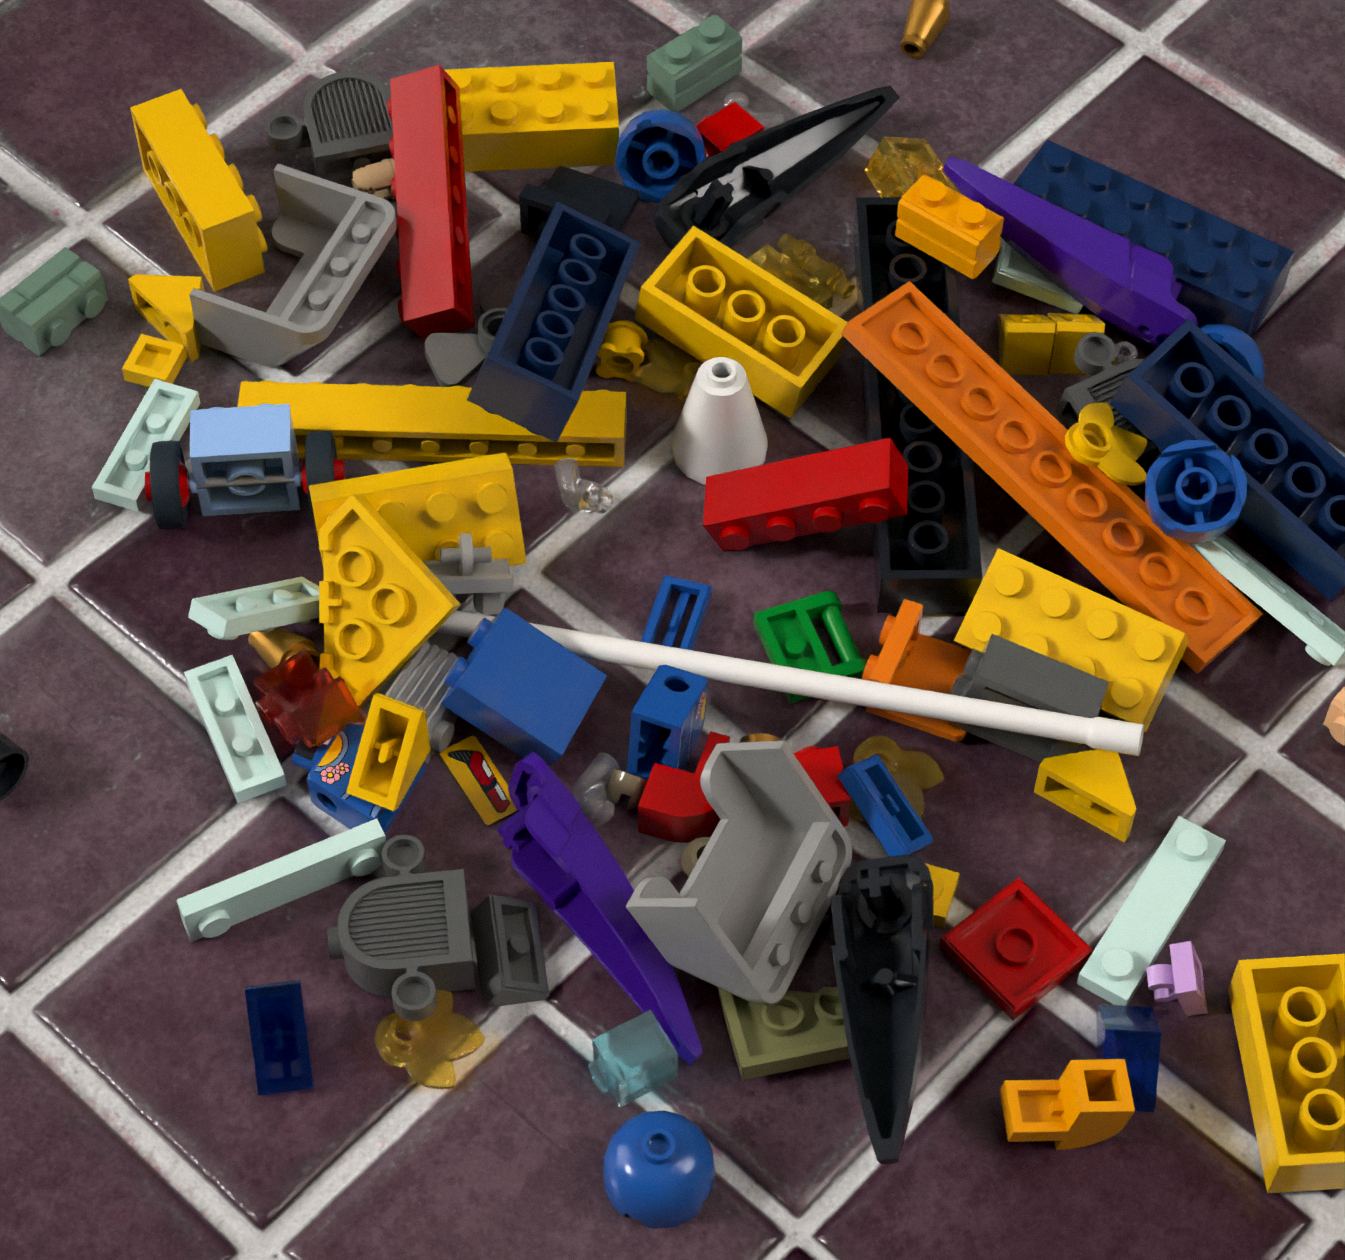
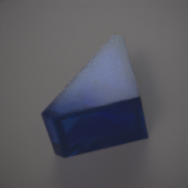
(280, 1037)
(1136, 1037)

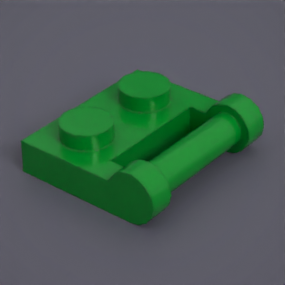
(794, 643)

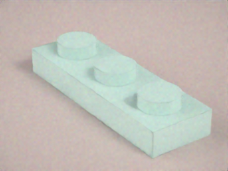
(159, 417)
(257, 608)
(235, 729)

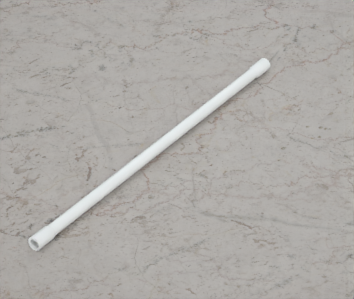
(1095, 732)

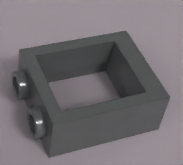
(1034, 681)

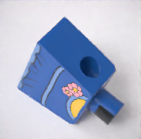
(670, 701)
(329, 777)

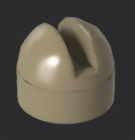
(627, 784)

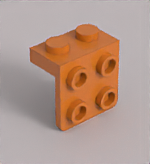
(917, 663)

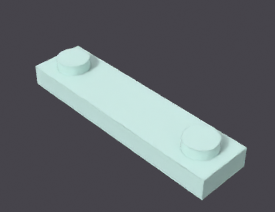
(1323, 637)
(282, 880)
(1151, 912)

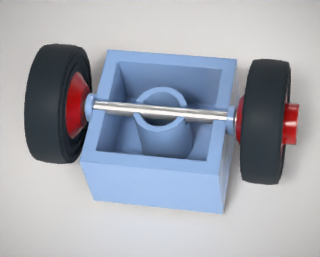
(239, 464)

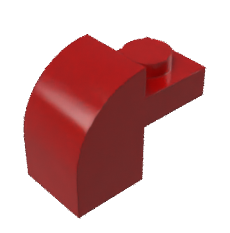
(674, 802)

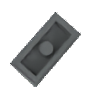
(509, 951)

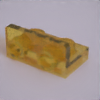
(900, 163)

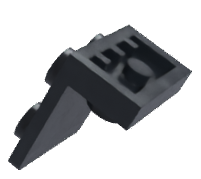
(585, 193)

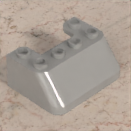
(339, 242)
(758, 880)

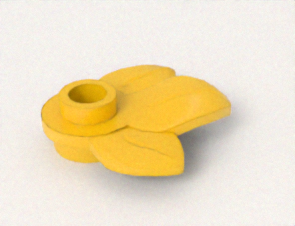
(1104, 445)

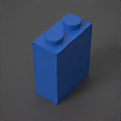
(522, 687)

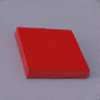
(1015, 948)

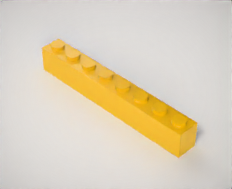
(440, 424)

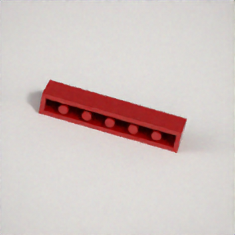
(430, 203)

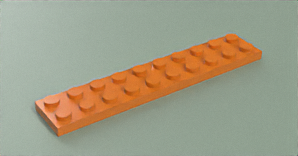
(1028, 458)

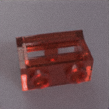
(305, 701)

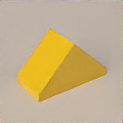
(168, 308)
(1068, 333)
(1025, 343)
(389, 752)
(1091, 788)

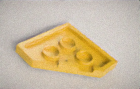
(374, 599)

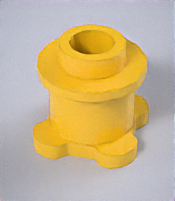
(621, 350)

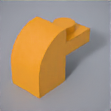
(1076, 1111)

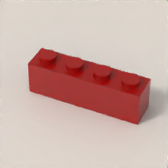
(806, 495)

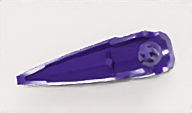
(1091, 264)
(588, 890)

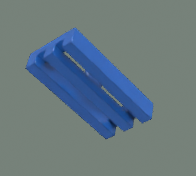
(687, 589)
(885, 807)

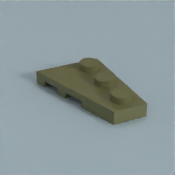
(785, 1035)

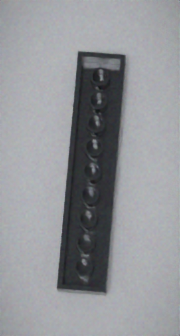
(935, 547)

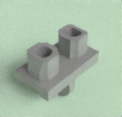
(474, 571)

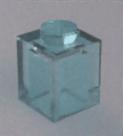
(633, 1059)

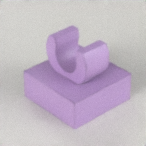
(1180, 980)

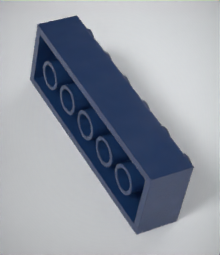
(1223, 268)
(555, 323)
(1292, 473)

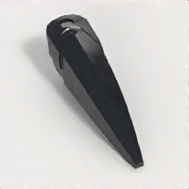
(762, 173)
(883, 987)

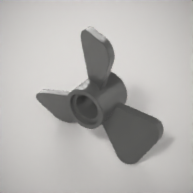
(461, 355)

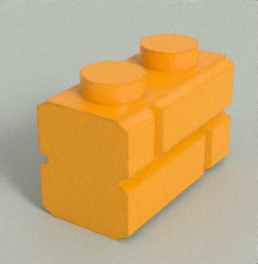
(949, 226)

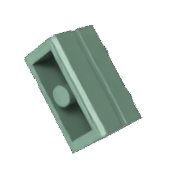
(694, 63)
(53, 302)

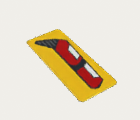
(479, 779)

